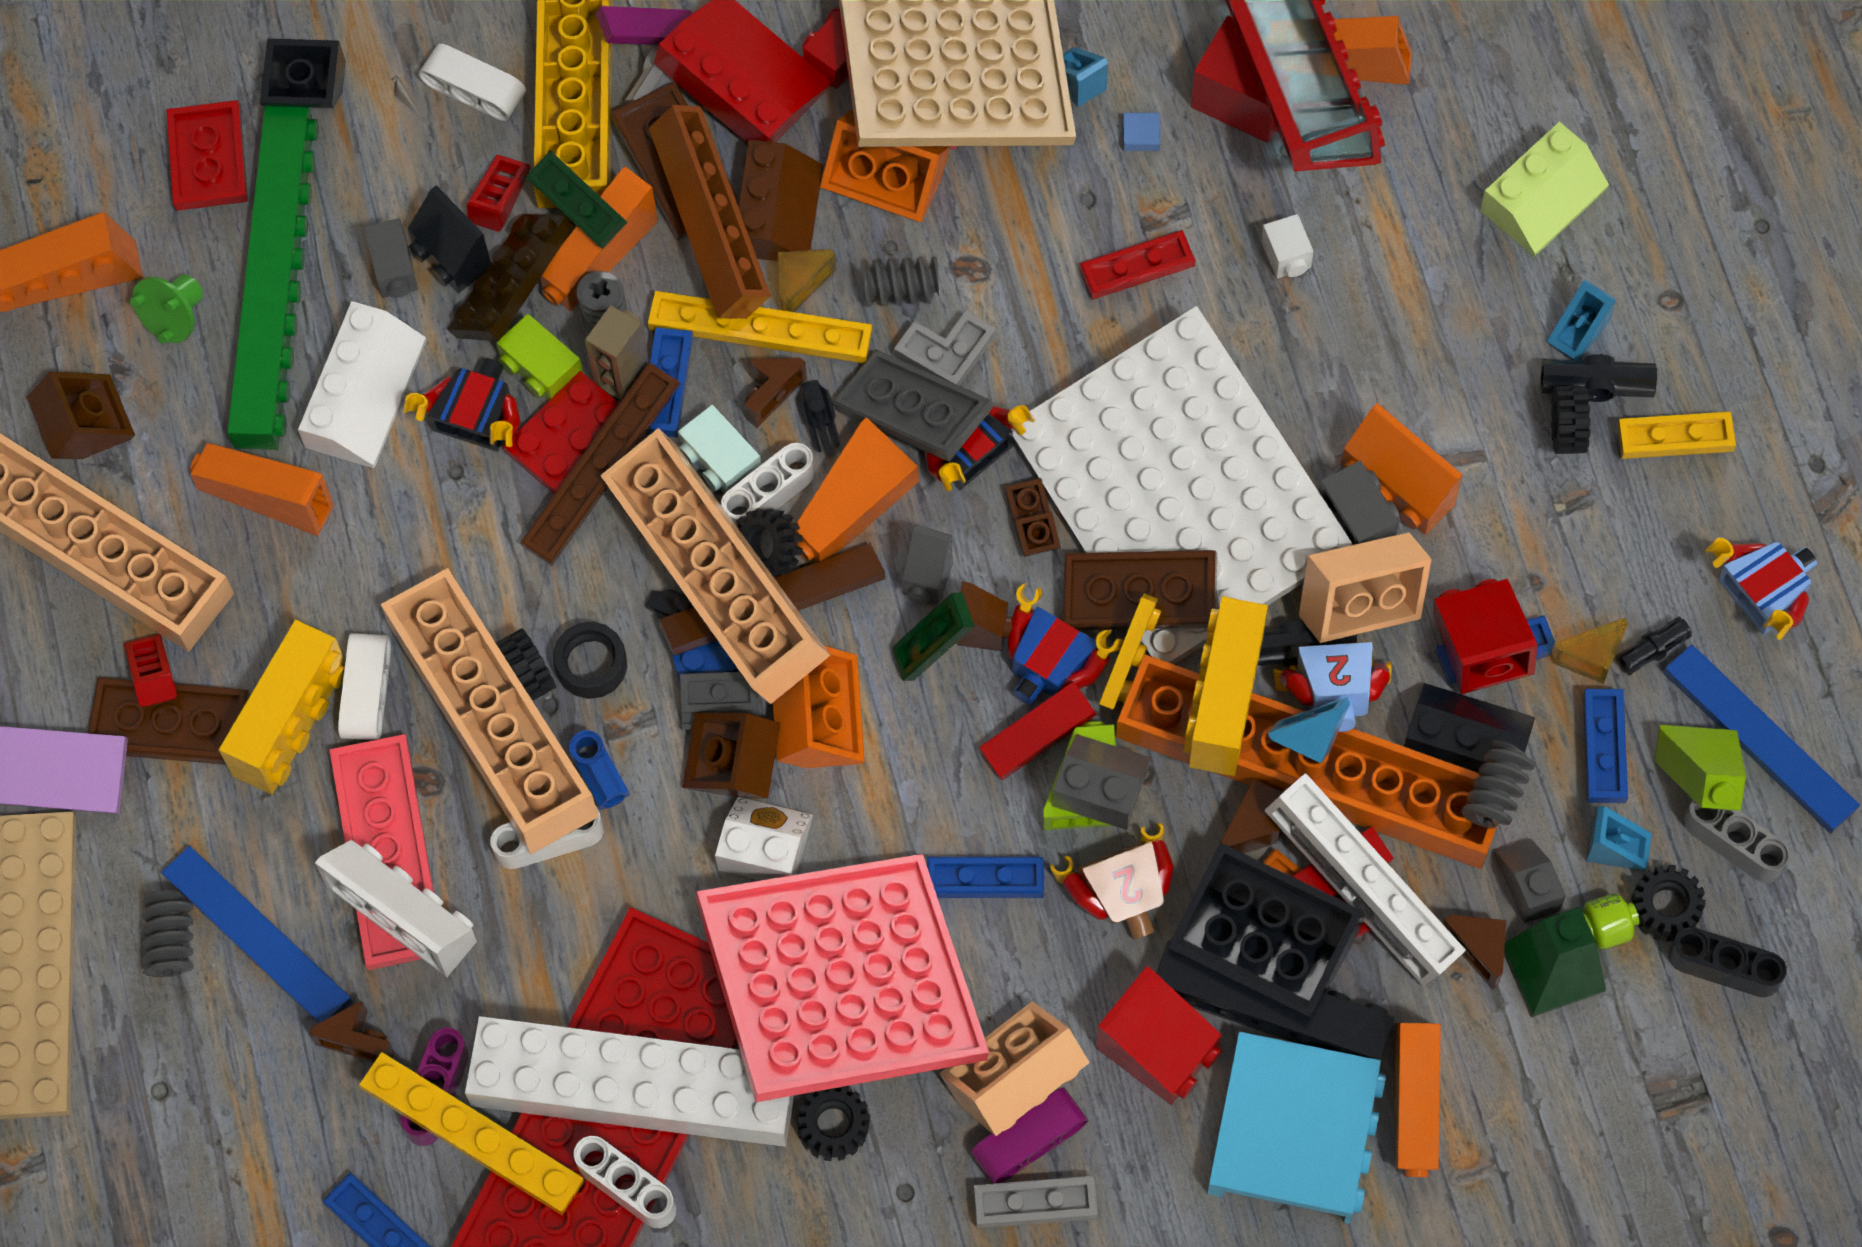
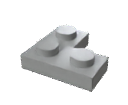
(949, 356)

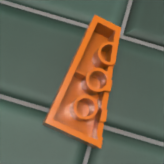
(67, 262)

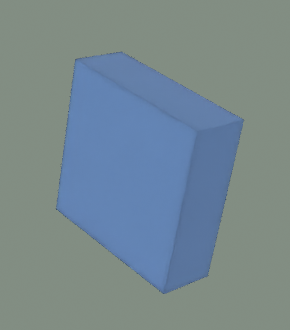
(1141, 131)

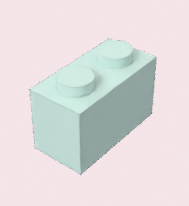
(717, 450)

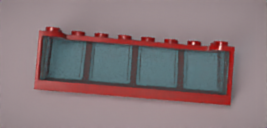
(1308, 84)

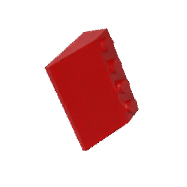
(740, 71)

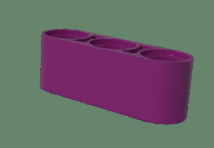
(439, 1068)
(1030, 1137)

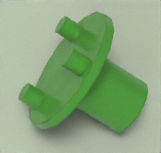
(167, 306)

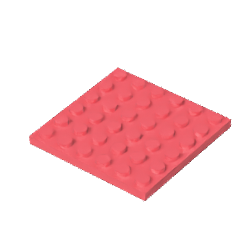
(840, 977)

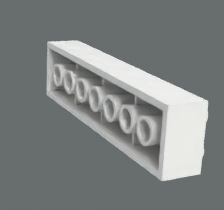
(620, 1081)

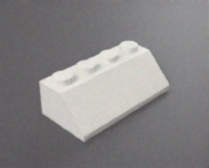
(361, 385)
(397, 905)

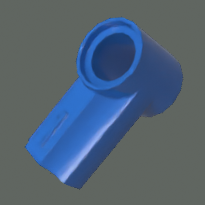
(599, 771)

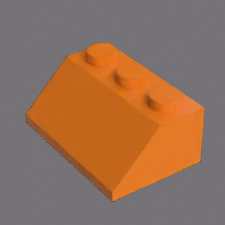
(884, 177)
(1408, 470)
(822, 716)

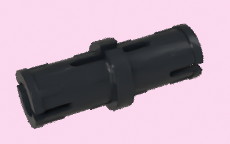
(1653, 645)

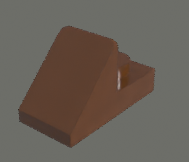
(778, 381)
(344, 1035)

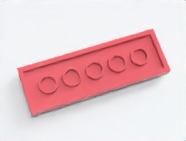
(382, 810)

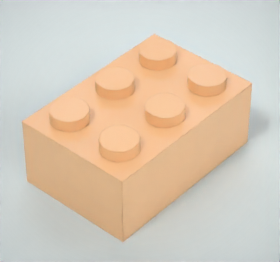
(1364, 587)
(1024, 1065)

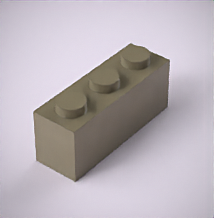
(617, 351)

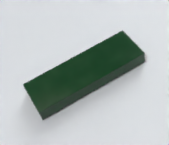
(576, 199)
(933, 636)

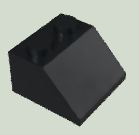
(302, 73)
(448, 241)

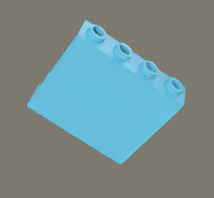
(1297, 1125)

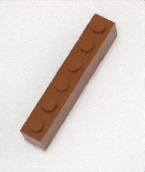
(709, 212)

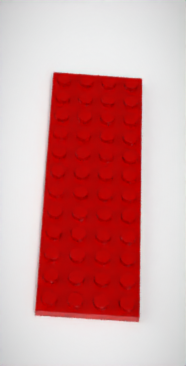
(646, 986)

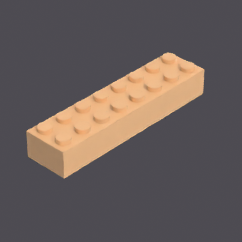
(107, 549)
(715, 566)
(490, 711)

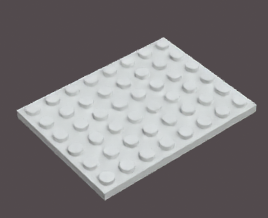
(1181, 458)

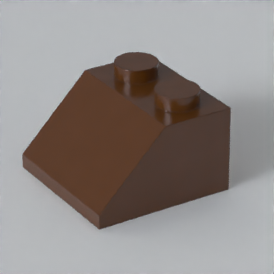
(79, 414)
(731, 754)

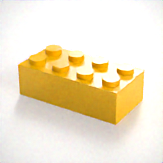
(1225, 685)
(284, 708)

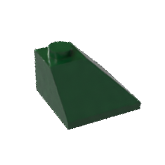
(1556, 962)

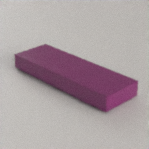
(639, 25)

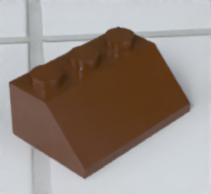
(779, 198)

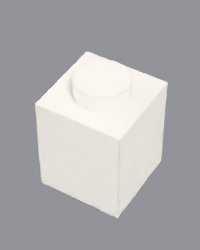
(1287, 247)

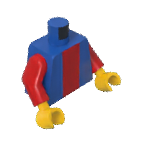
(1051, 652)

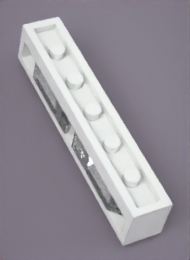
(1365, 880)

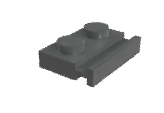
(716, 694)

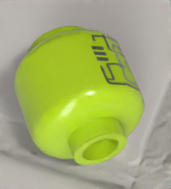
(1611, 920)

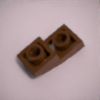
(1032, 517)

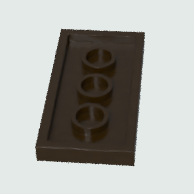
(510, 277)

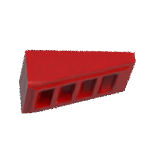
(493, 213)
(150, 672)

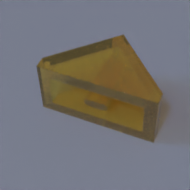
(802, 275)
(1590, 651)

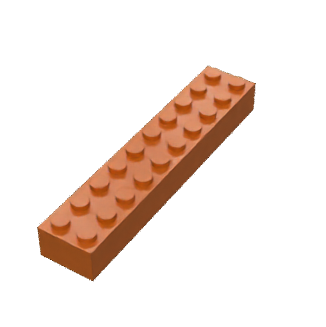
(1362, 775)

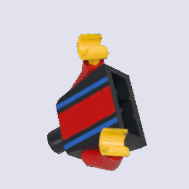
(470, 407)
(982, 448)

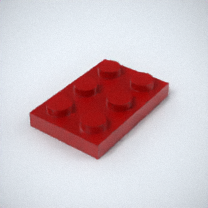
(207, 155)
(561, 431)

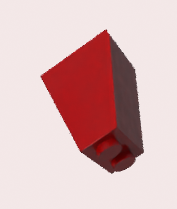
(1228, 87)
(1485, 635)
(1158, 1037)

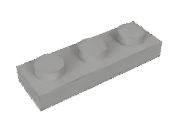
(1035, 1202)

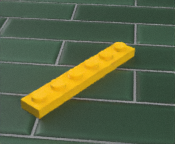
(764, 328)
(471, 1133)

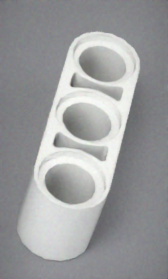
(472, 82)
(774, 472)
(364, 686)
(521, 857)
(617, 1164)

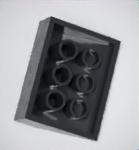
(1266, 930)

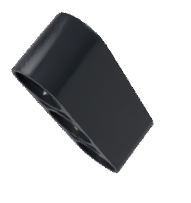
(1745, 956)

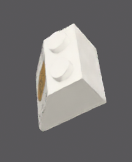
(762, 840)

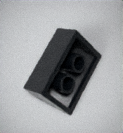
(1462, 727)

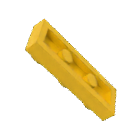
(1676, 435)
(1131, 652)

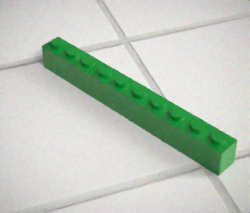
(272, 278)

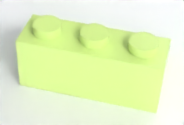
(1544, 189)

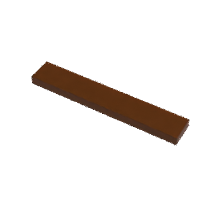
(584, 484)
(802, 586)

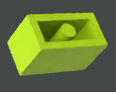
(537, 358)

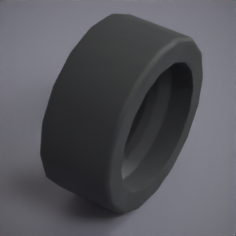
(587, 633)

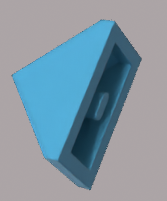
(1085, 74)
(1582, 320)
(1311, 731)
(1617, 841)

